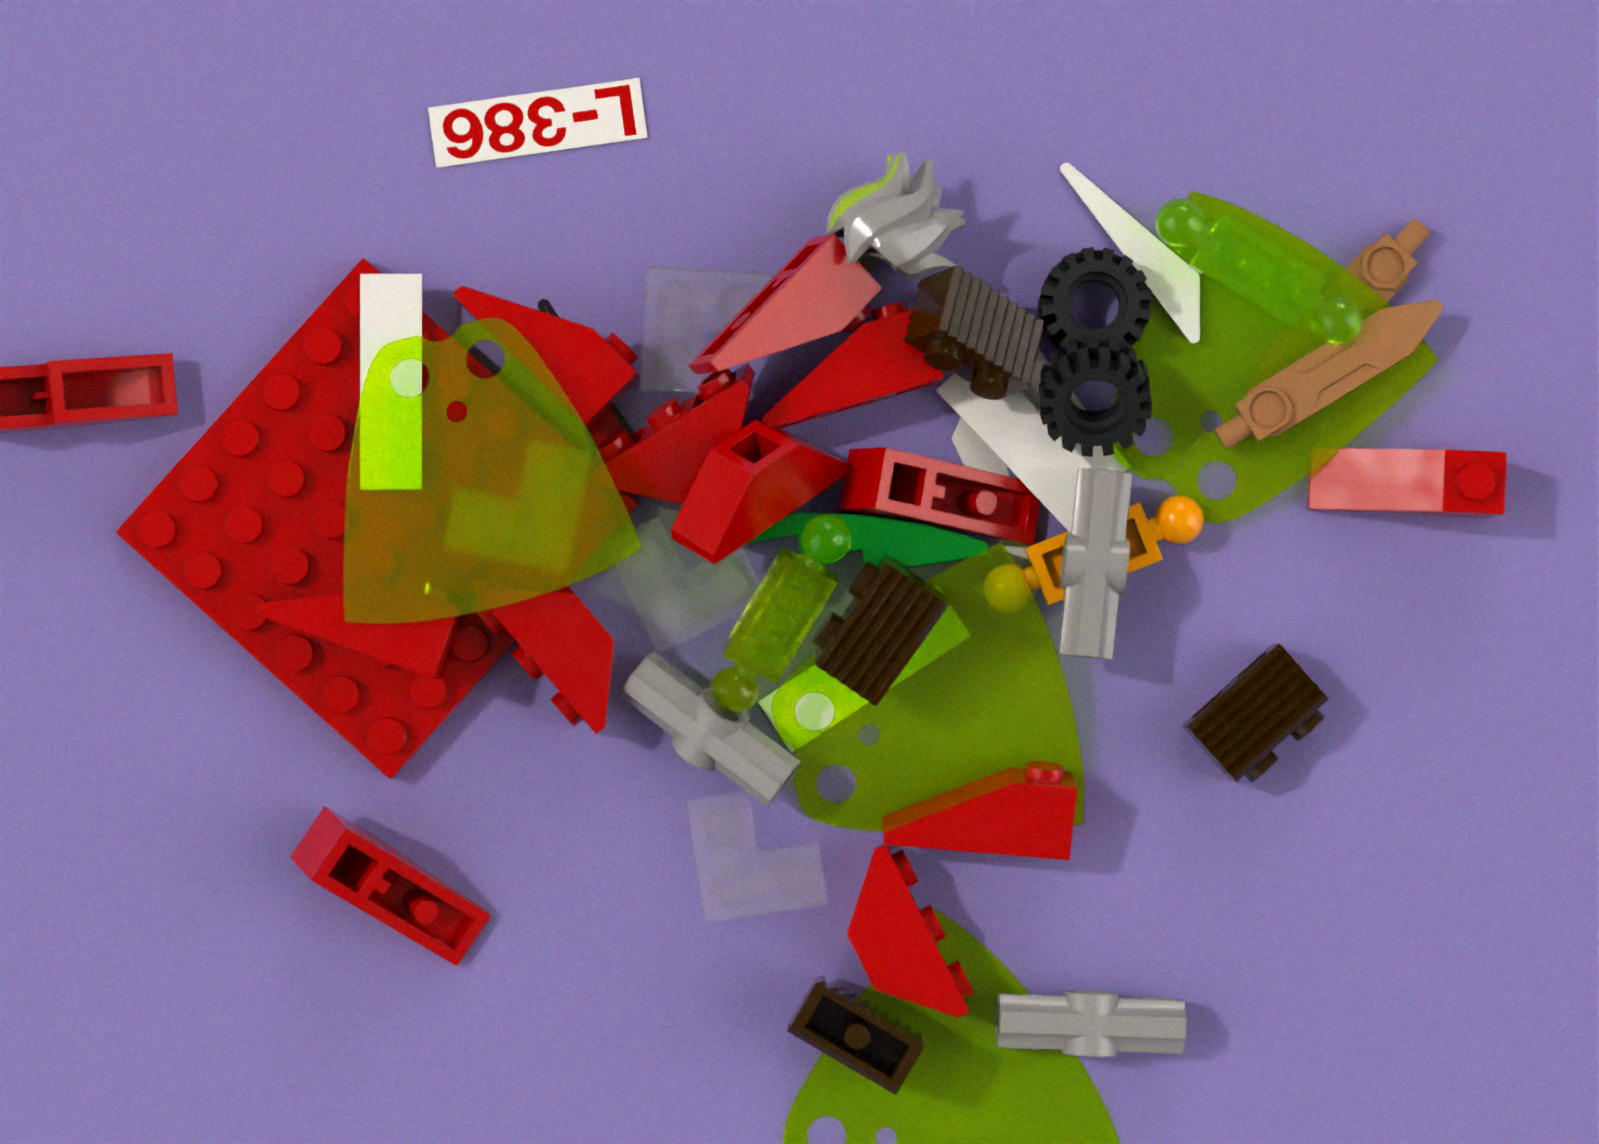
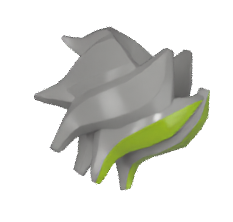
(896, 220)

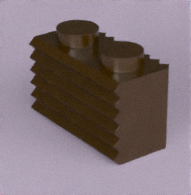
(974, 333)
(878, 629)
(1257, 714)
(856, 1034)

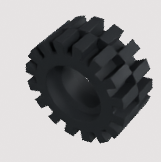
(1099, 267)
(1102, 426)

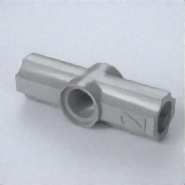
(1094, 563)
(705, 733)
(1090, 1023)

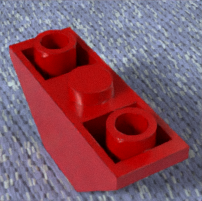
(671, 449)
(750, 487)
(565, 644)
(900, 940)

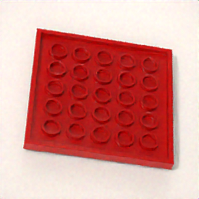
(263, 520)

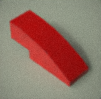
(86, 392)

